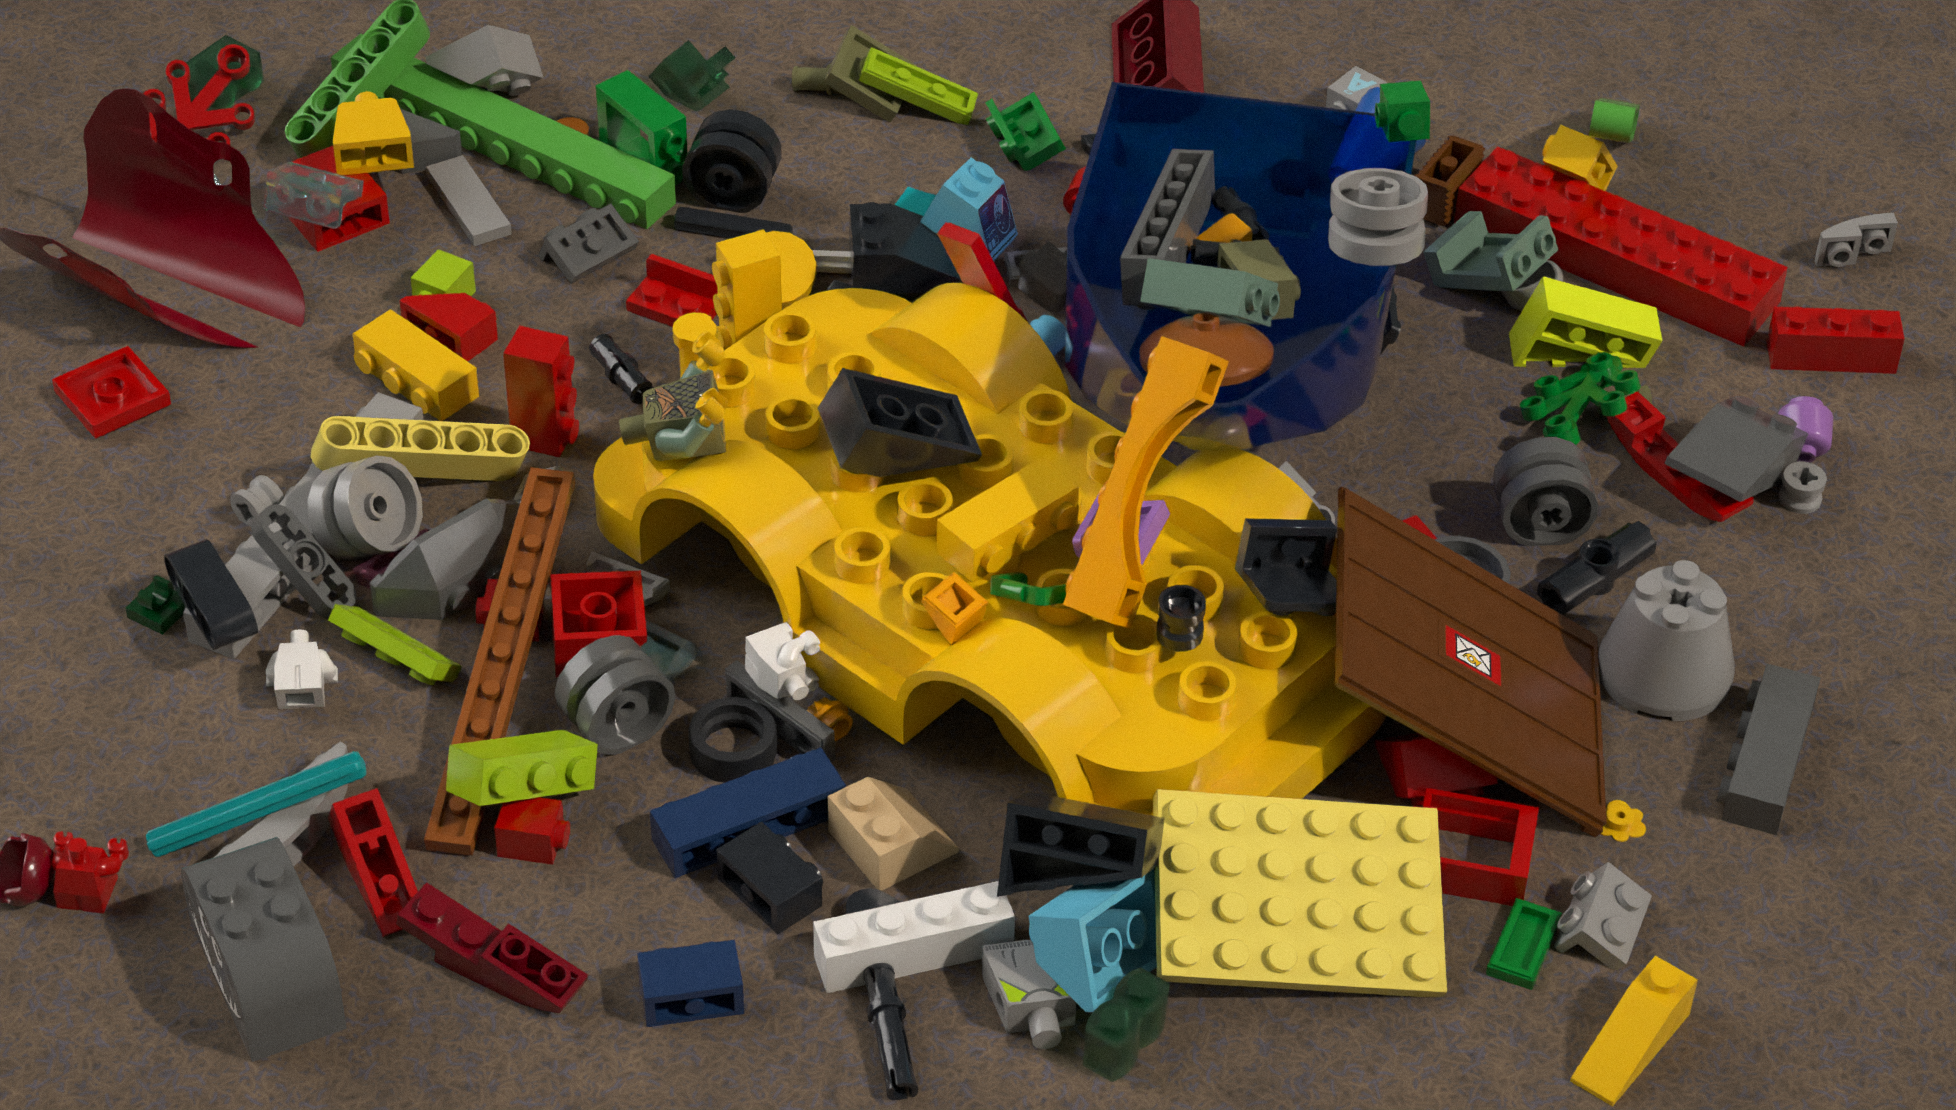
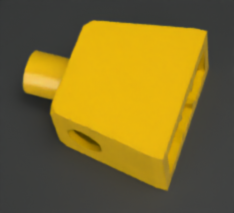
(371, 136)

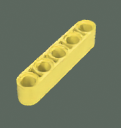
(424, 446)

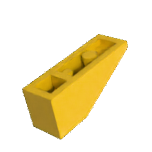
(1636, 1030)

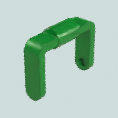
(1015, 587)

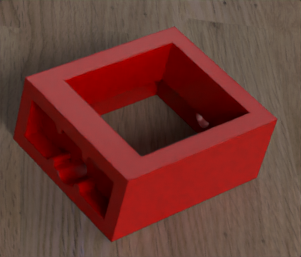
(1489, 820)

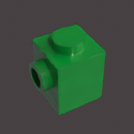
(1403, 111)

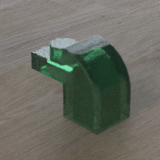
(691, 78)

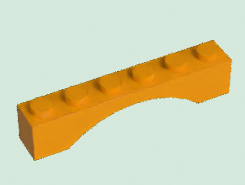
(1175, 391)

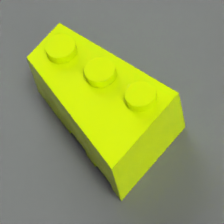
(1575, 322)

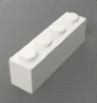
(912, 935)

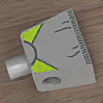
(1025, 993)

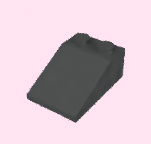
(1739, 448)

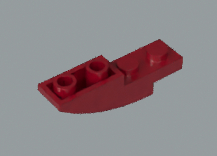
(494, 958)

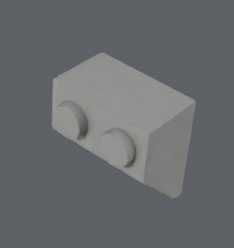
(491, 60)

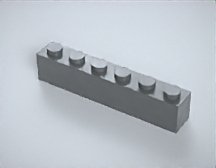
(1169, 219)

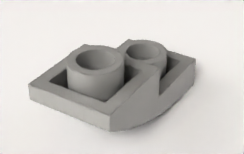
(1865, 234)

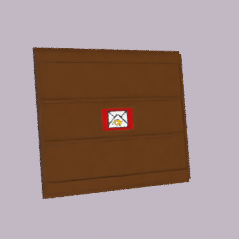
(1468, 661)

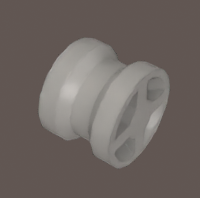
(1802, 487)
(259, 495)

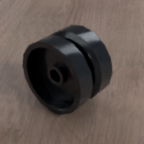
(732, 161)

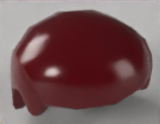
(25, 870)

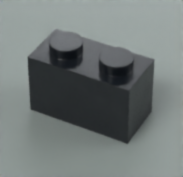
(770, 877)

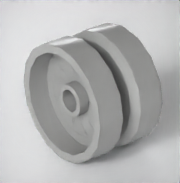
(1377, 216)
(365, 508)

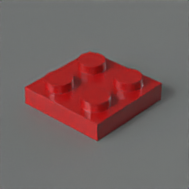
(111, 391)

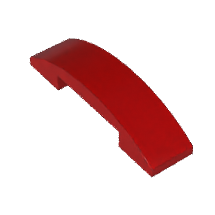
(1649, 445)

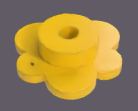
(1623, 821)

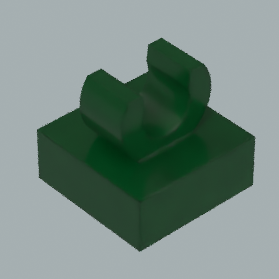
(156, 606)

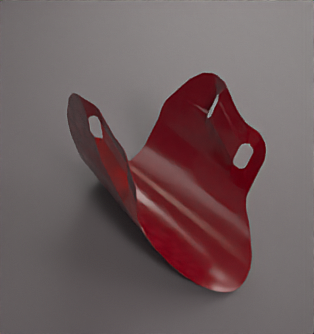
(169, 215)

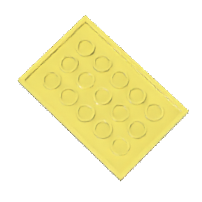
(1299, 894)

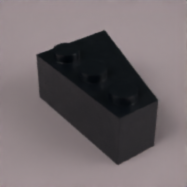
(1073, 843)

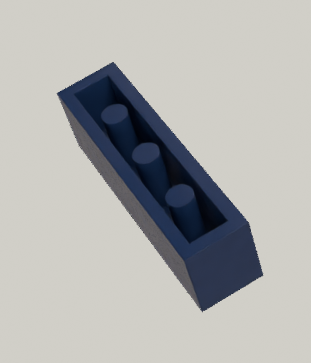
(781, 796)

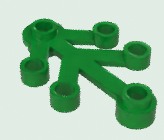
(1597, 373)

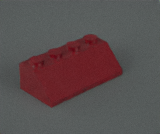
(1159, 45)

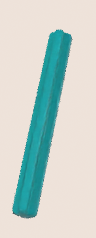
(256, 804)

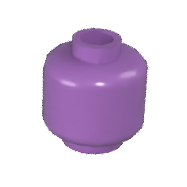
(1815, 420)

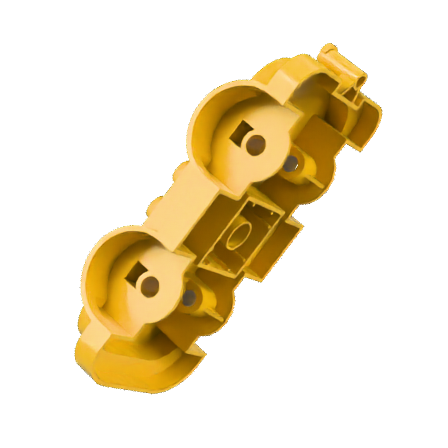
(858, 553)

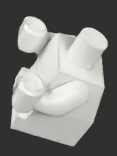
(777, 662)
(300, 672)

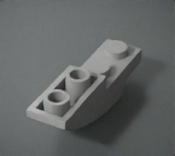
(300, 824)

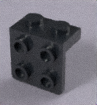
(1289, 564)

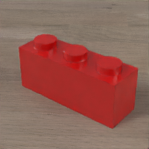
(1835, 340)
(541, 389)

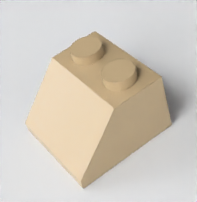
(886, 831)

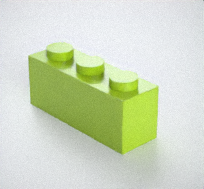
(521, 767)

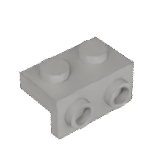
(1604, 915)

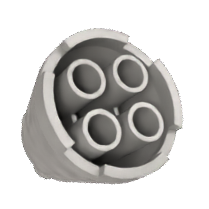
(1670, 645)

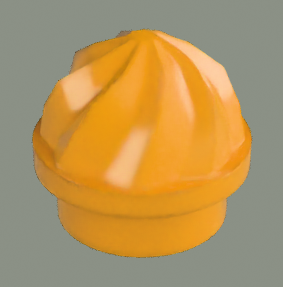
(833, 714)

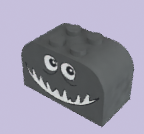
(265, 947)

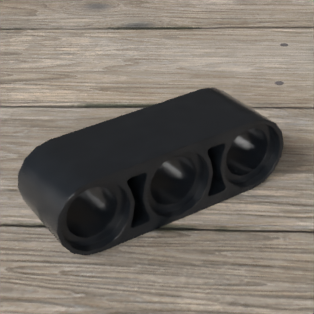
(210, 594)

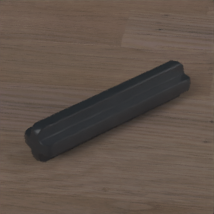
(723, 224)

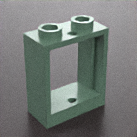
(1200, 289)

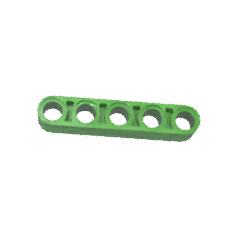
(367, 67)
(1614, 120)

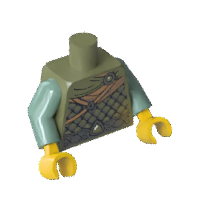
(686, 414)

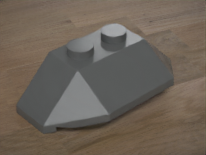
(447, 564)

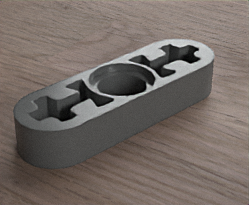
(293, 529)

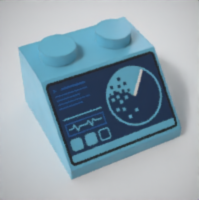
(976, 202)

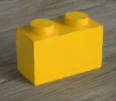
(1579, 157)

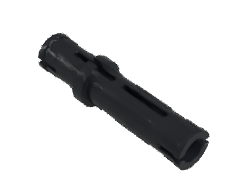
(887, 1016)

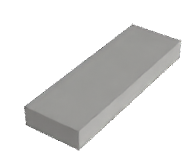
(468, 200)

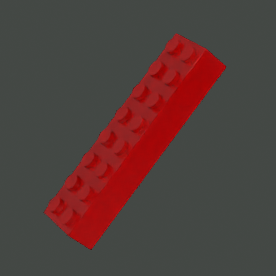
(1628, 246)

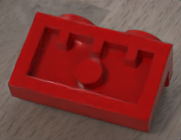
(672, 291)

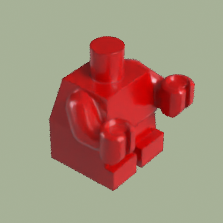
(85, 873)

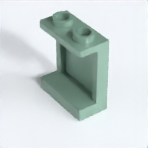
(1488, 261)

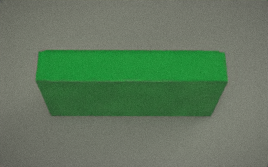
(1523, 944)

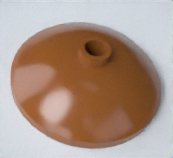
(1242, 345)

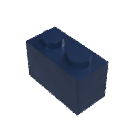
(690, 983)

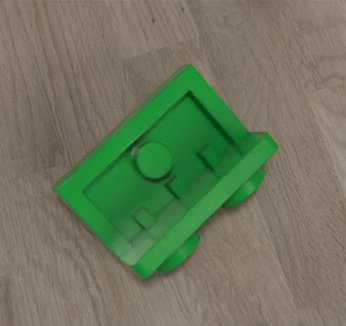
(1026, 131)

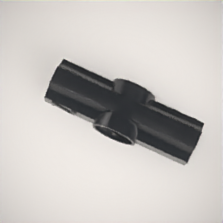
(1597, 567)

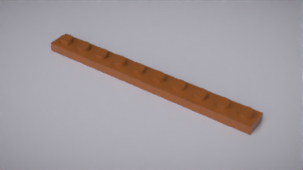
(504, 645)

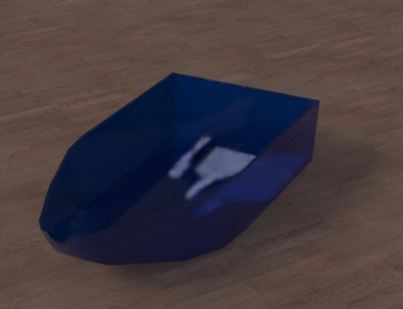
(1281, 165)

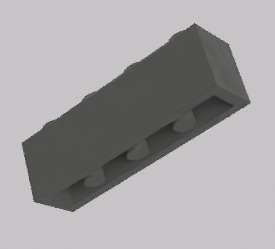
(1769, 749)

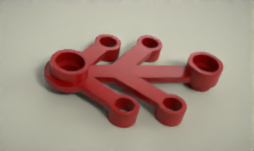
(195, 113)

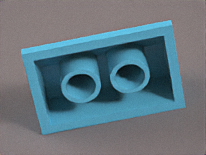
(1096, 937)

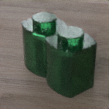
(1126, 1024)

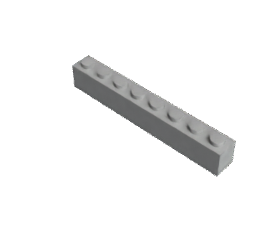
(255, 571)

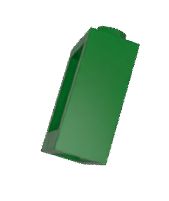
(630, 105)

